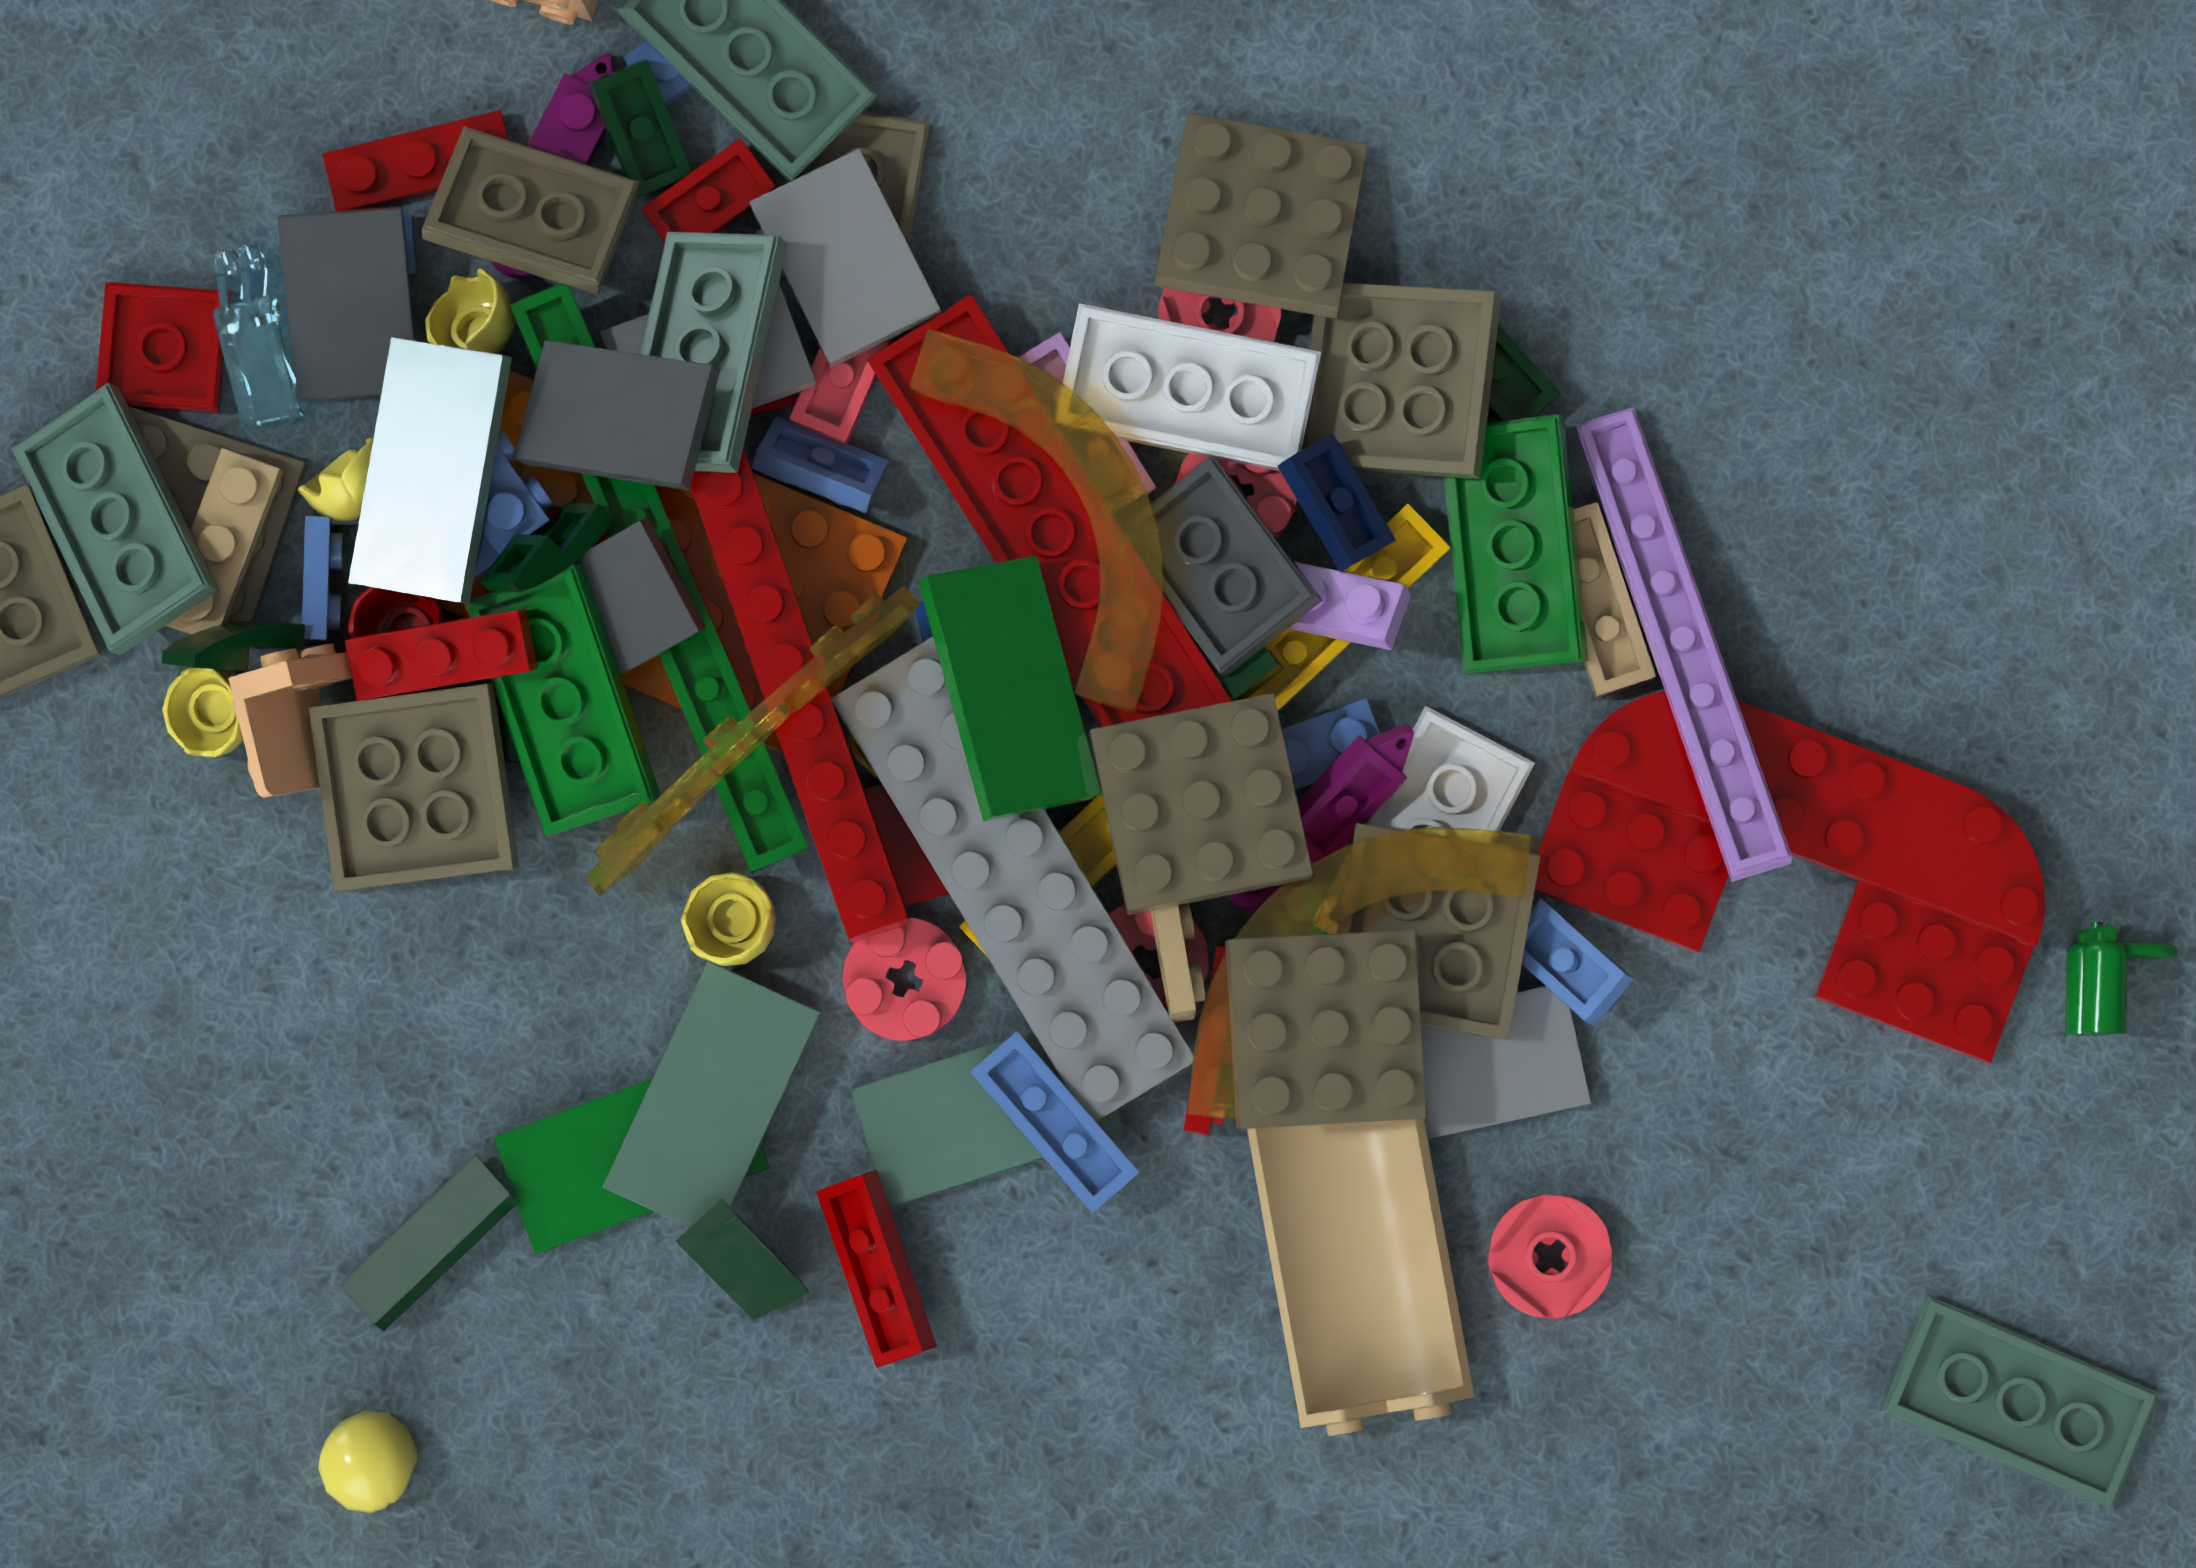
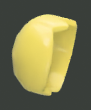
(472, 315)
(340, 486)
(202, 713)
(729, 919)
(367, 1461)

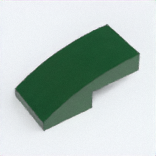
(537, 558)
(229, 644)

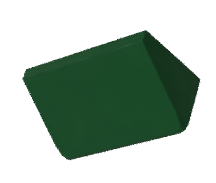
(741, 1261)

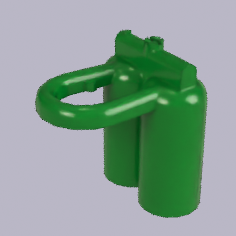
(2099, 979)

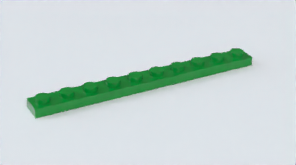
(698, 665)

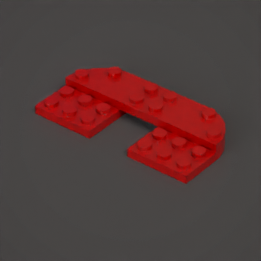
(1941, 872)

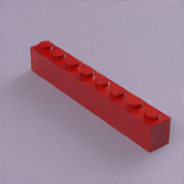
(813, 735)

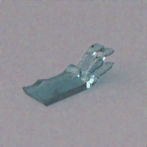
(253, 339)

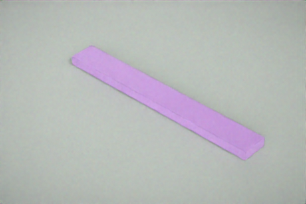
(1683, 645)

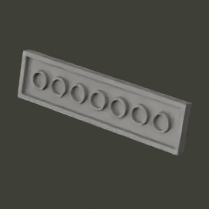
(1017, 894)

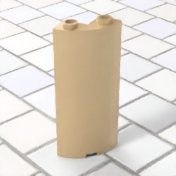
(1361, 1271)

